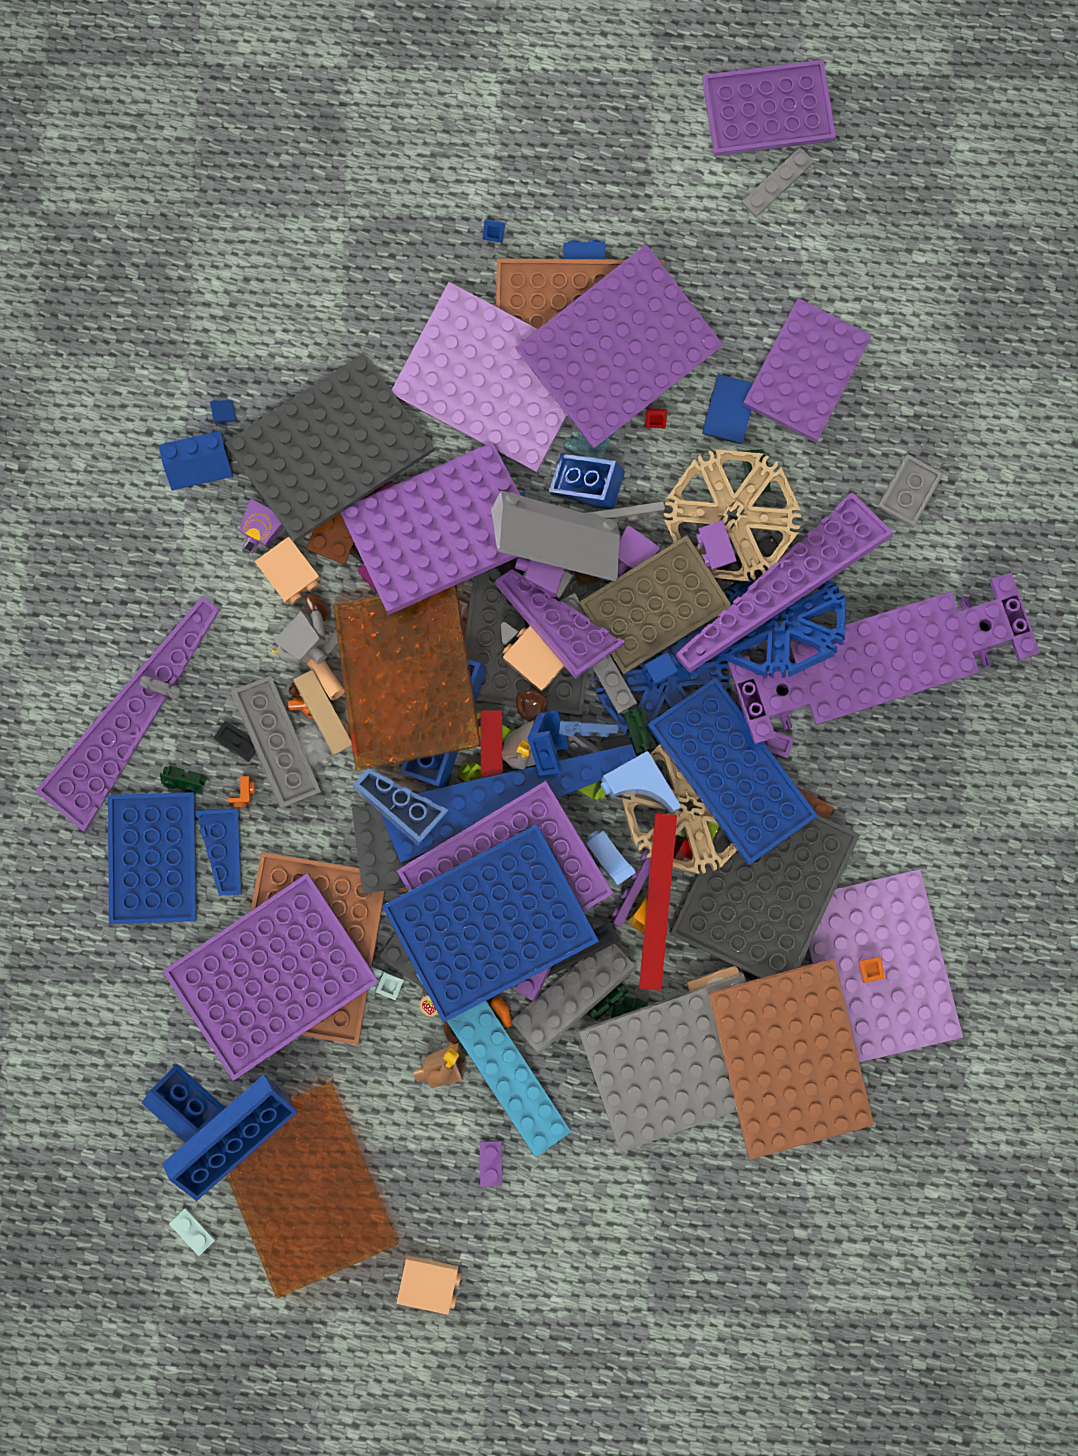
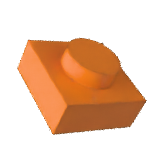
(871, 969)

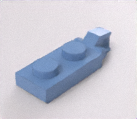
(585, 728)

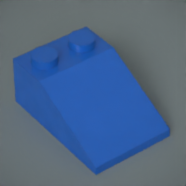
(587, 480)

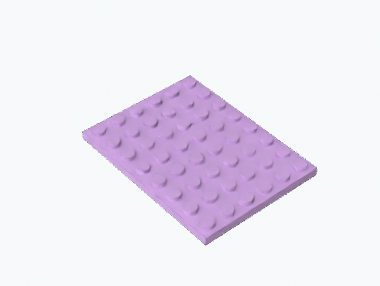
(477, 381)
(895, 923)

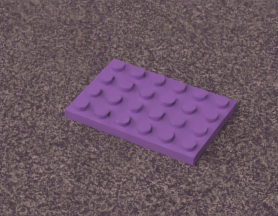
(768, 107)
(807, 370)

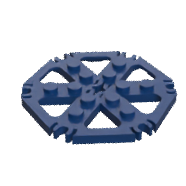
(798, 628)
(673, 693)

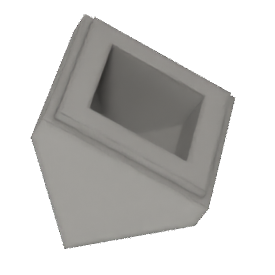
(508, 634)

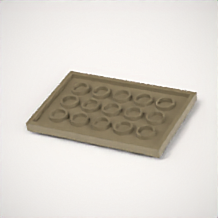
(656, 603)

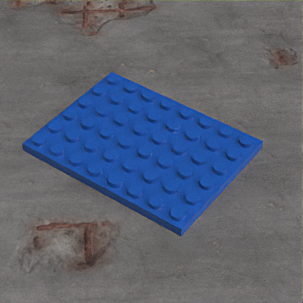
(490, 923)

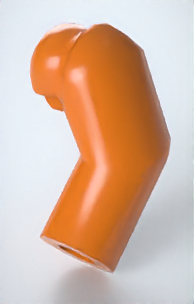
(299, 704)
(502, 1010)

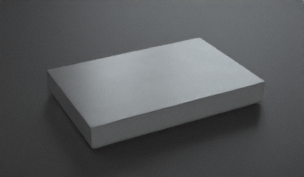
(910, 490)

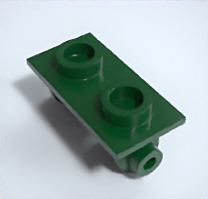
(640, 733)
(173, 778)
(607, 1002)

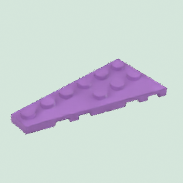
(562, 628)

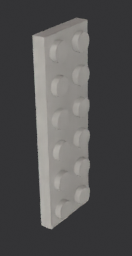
(275, 742)
(572, 996)

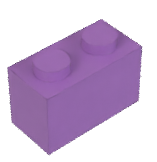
(717, 545)

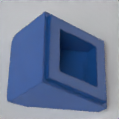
(222, 411)

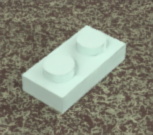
(192, 1231)

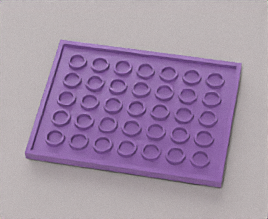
(619, 346)
(431, 528)
(532, 808)
(270, 976)

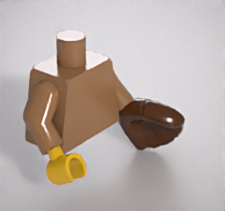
(444, 1065)

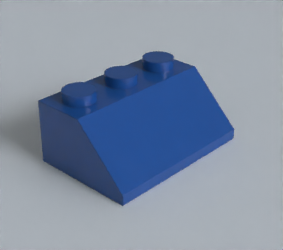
(195, 460)
(182, 1103)

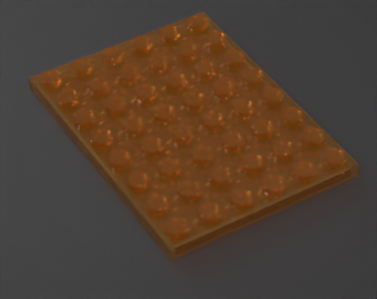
(406, 679)
(310, 1196)

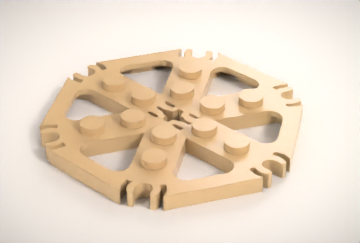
(744, 497)
(695, 826)

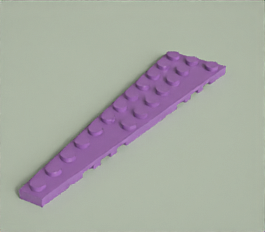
(825, 552)
(99, 757)

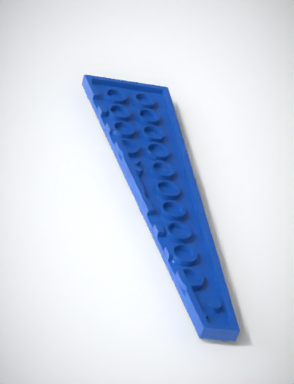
(481, 797)

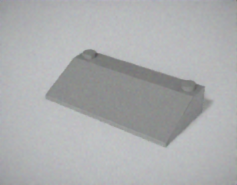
(556, 535)

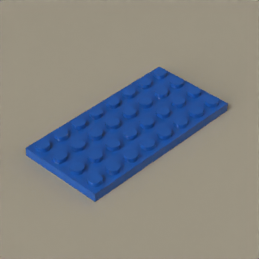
(731, 774)

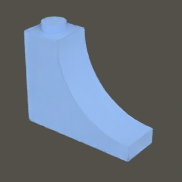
(640, 777)
(609, 858)

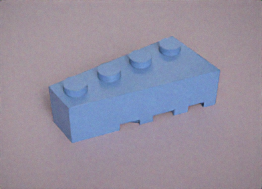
(401, 806)

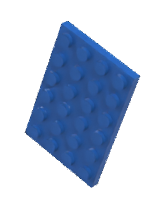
(152, 858)

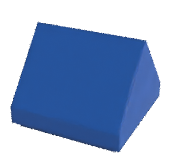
(493, 230)

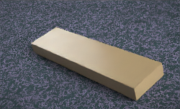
(322, 712)

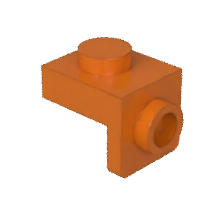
(247, 788)

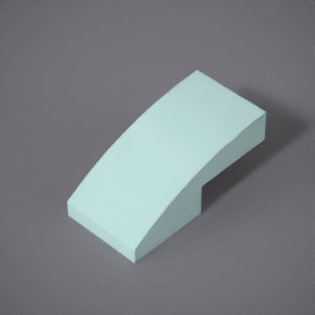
(388, 985)

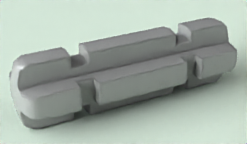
(160, 687)

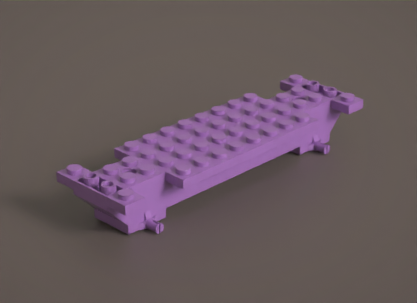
(889, 658)

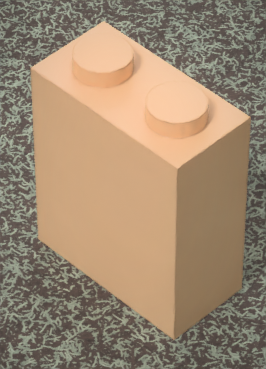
(288, 571)
(532, 659)
(428, 1285)

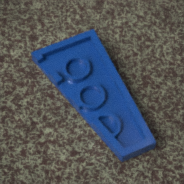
(222, 842)

